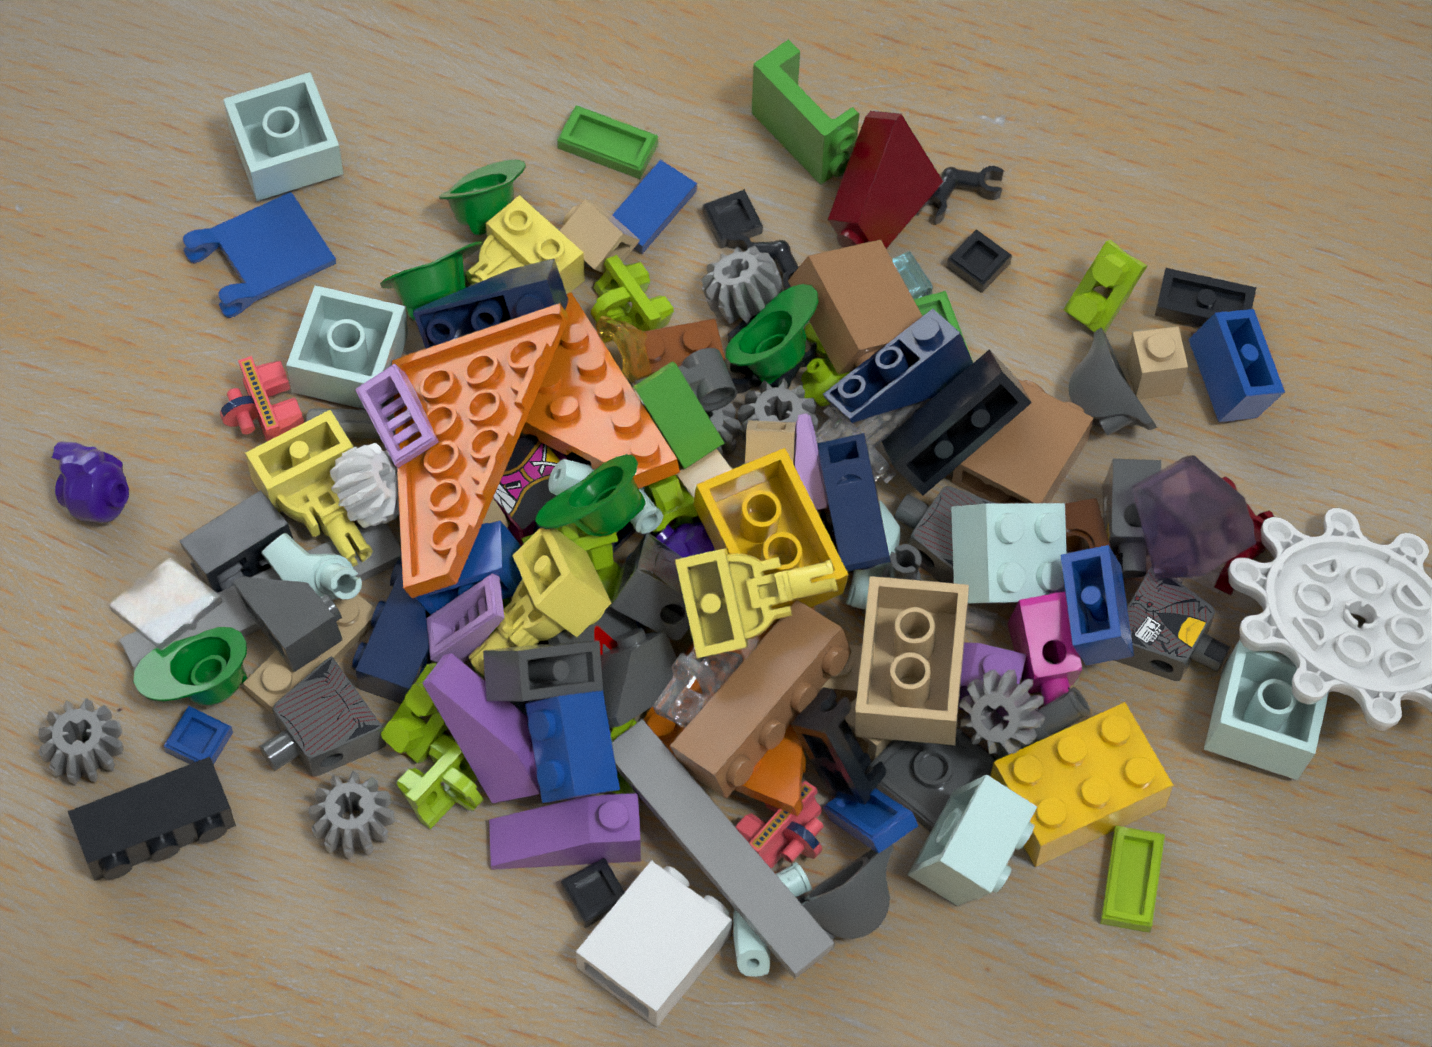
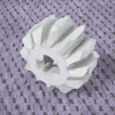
(367, 485)

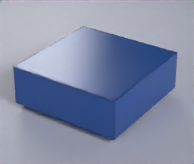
(198, 737)

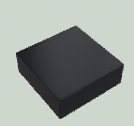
(732, 216)
(979, 261)
(593, 891)

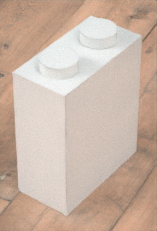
(655, 942)

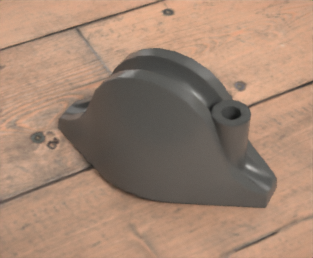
(1103, 390)
(852, 899)

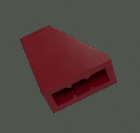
(882, 183)

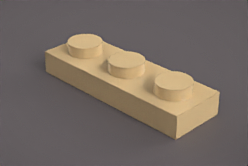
(276, 677)

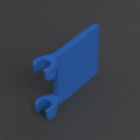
(265, 248)

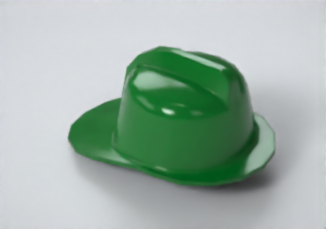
(483, 193)
(432, 280)
(776, 336)
(599, 502)
(198, 667)

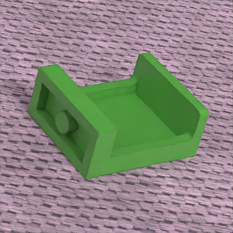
(796, 120)

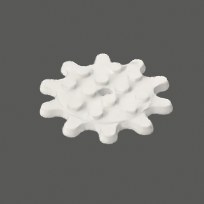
(1310, 605)

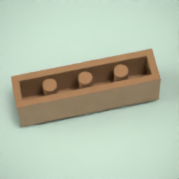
(761, 699)

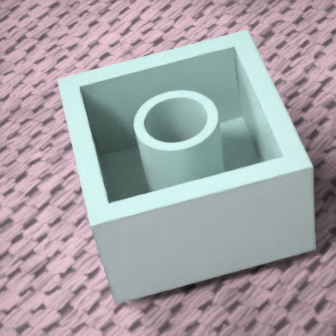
(283, 136)
(344, 344)
(1009, 550)
(1259, 716)
(974, 841)

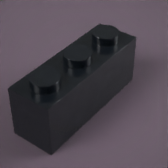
(956, 422)
(152, 819)

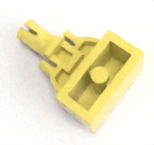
(525, 237)
(297, 480)
(555, 594)
(733, 599)

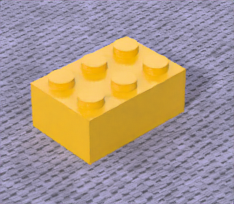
(769, 515)
(1085, 782)

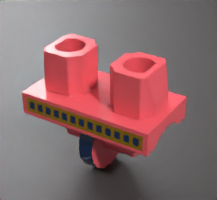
(260, 384)
(785, 833)

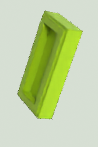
(1132, 879)

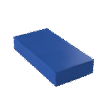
(655, 203)
(875, 823)

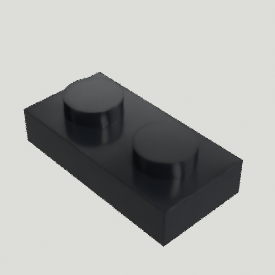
(1197, 297)

